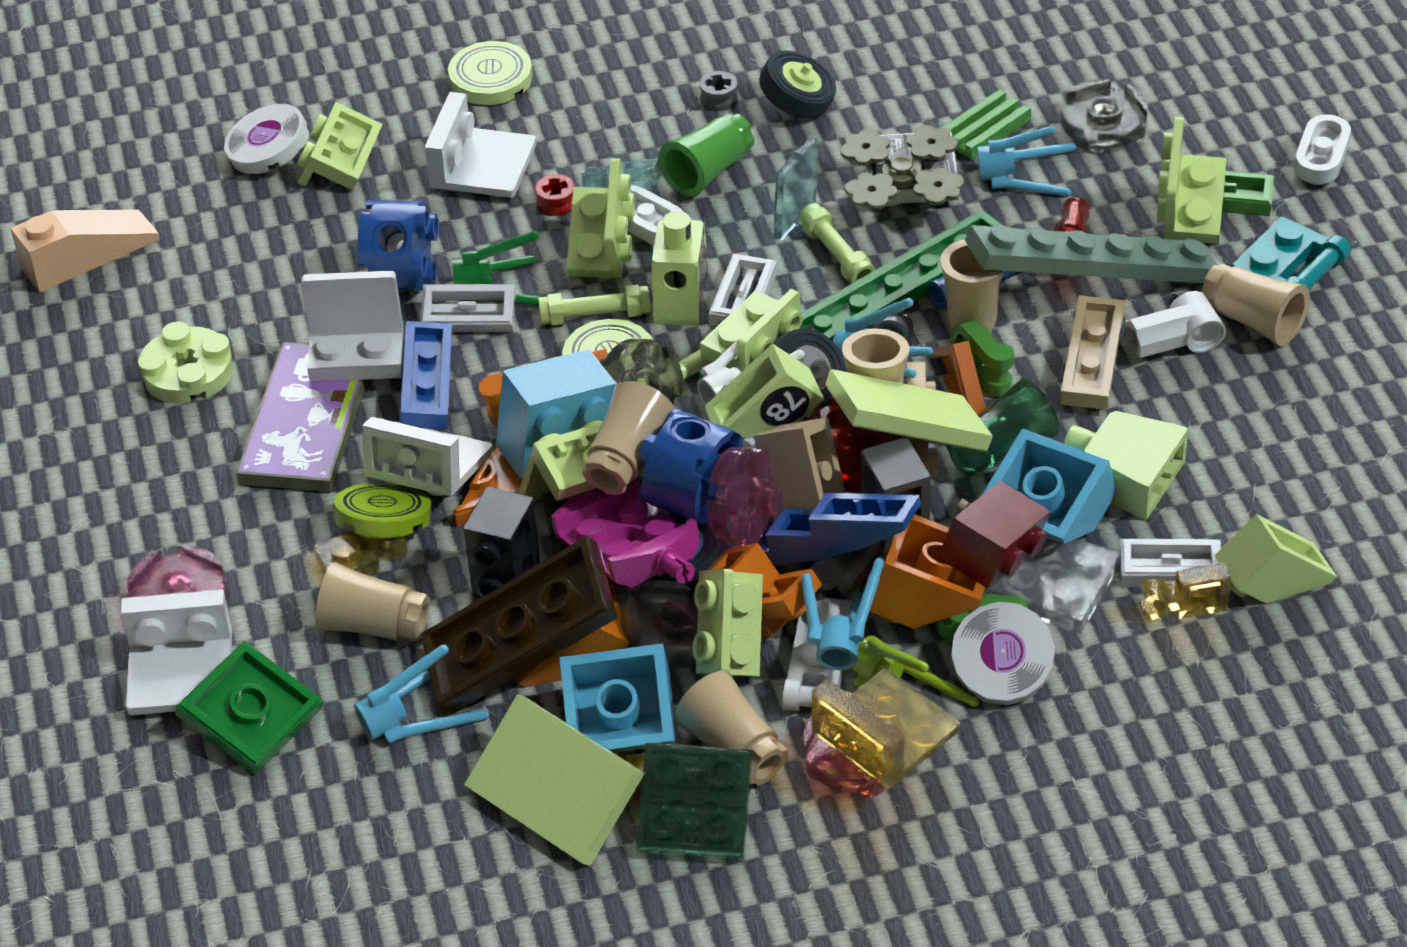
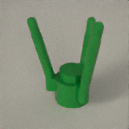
(476, 269)

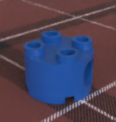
(387, 226)
(682, 463)

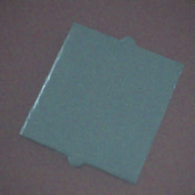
(795, 187)

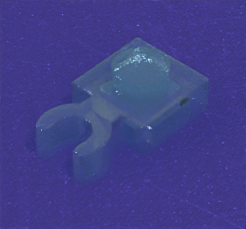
(642, 172)

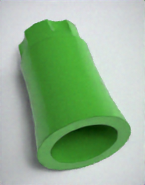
(702, 155)

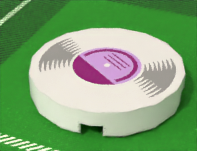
(266, 137)
(1003, 653)

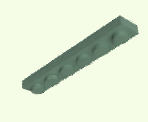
(1089, 254)

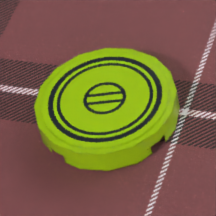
(382, 510)

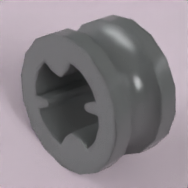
(718, 90)

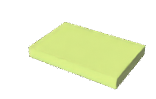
(908, 410)
(554, 779)

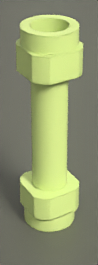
(819, 224)
(634, 301)

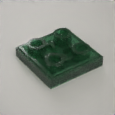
(694, 800)

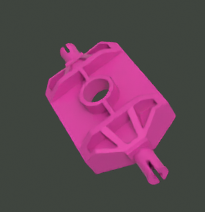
(631, 535)

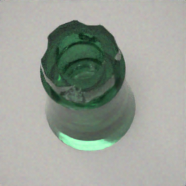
(1019, 408)

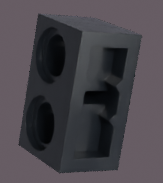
(500, 540)

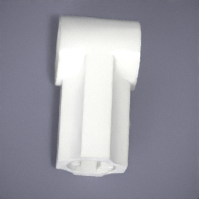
(1186, 322)

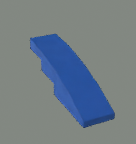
(836, 526)

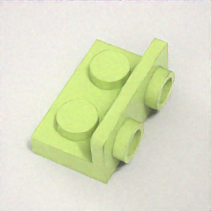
(341, 146)
(755, 325)
(728, 622)

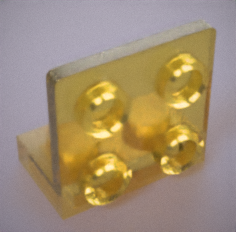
(881, 725)

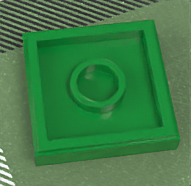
(249, 707)

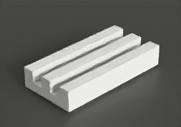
(718, 309)
(468, 315)
(1136, 571)

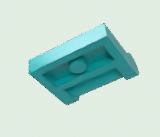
(1287, 247)

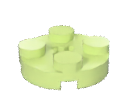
(183, 344)

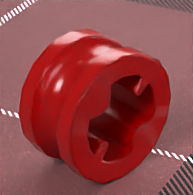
(554, 194)

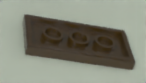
(519, 625)

